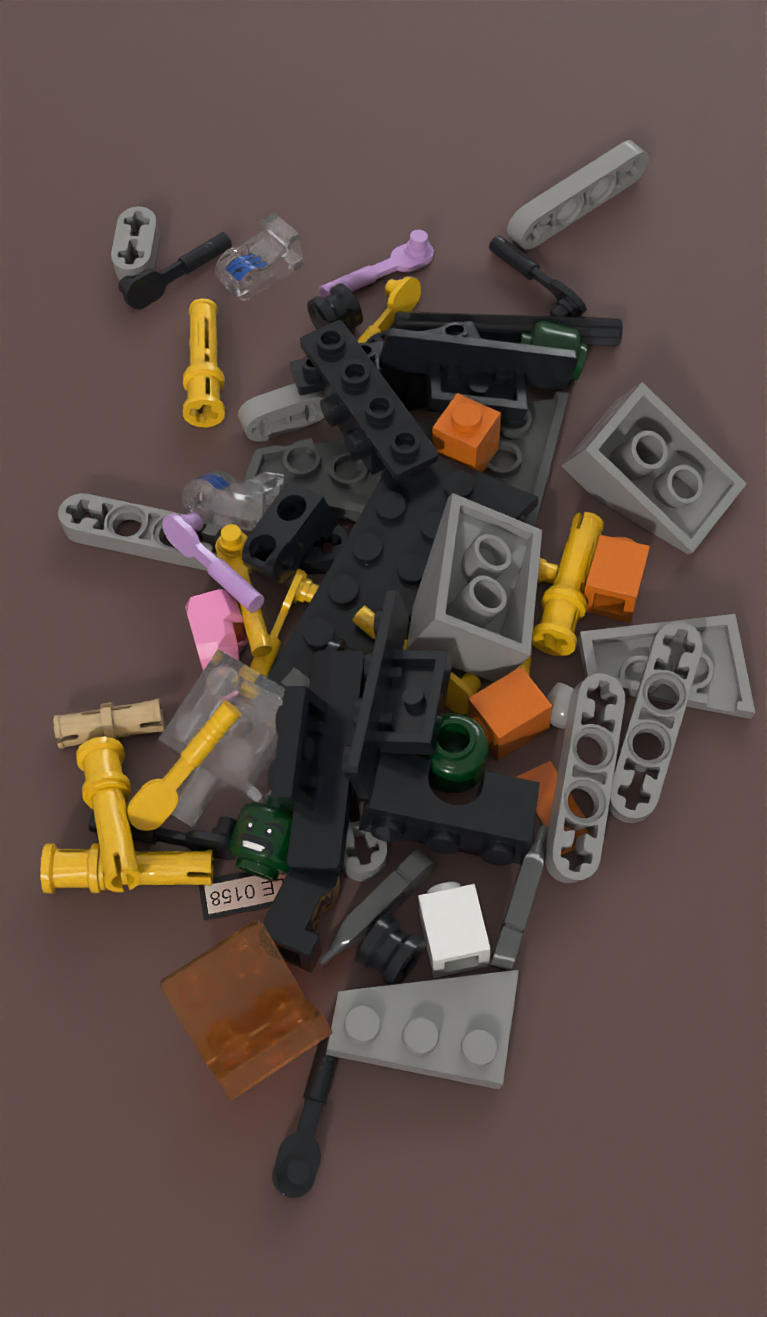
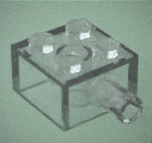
(247, 748)

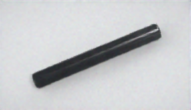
(508, 328)

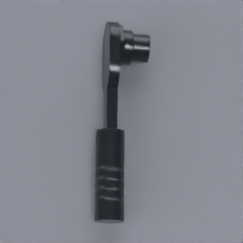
(150, 284)
(568, 301)
(193, 840)
(300, 1153)

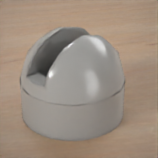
(560, 700)

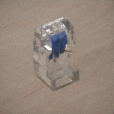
(261, 259)
(229, 501)

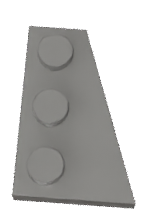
(720, 679)
(430, 1027)

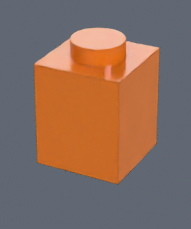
(467, 433)
(615, 577)
(510, 712)

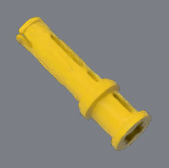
(203, 377)
(565, 600)
(107, 794)
(85, 870)

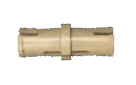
(109, 722)

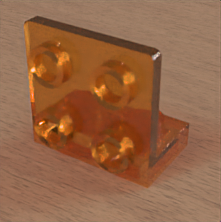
(244, 1009)

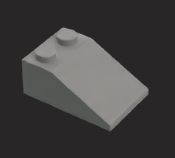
(654, 470)
(478, 590)

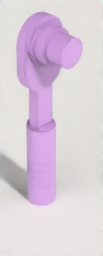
(404, 258)
(182, 535)

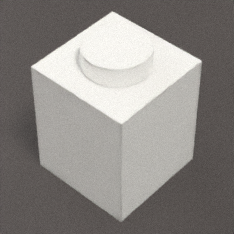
(453, 929)

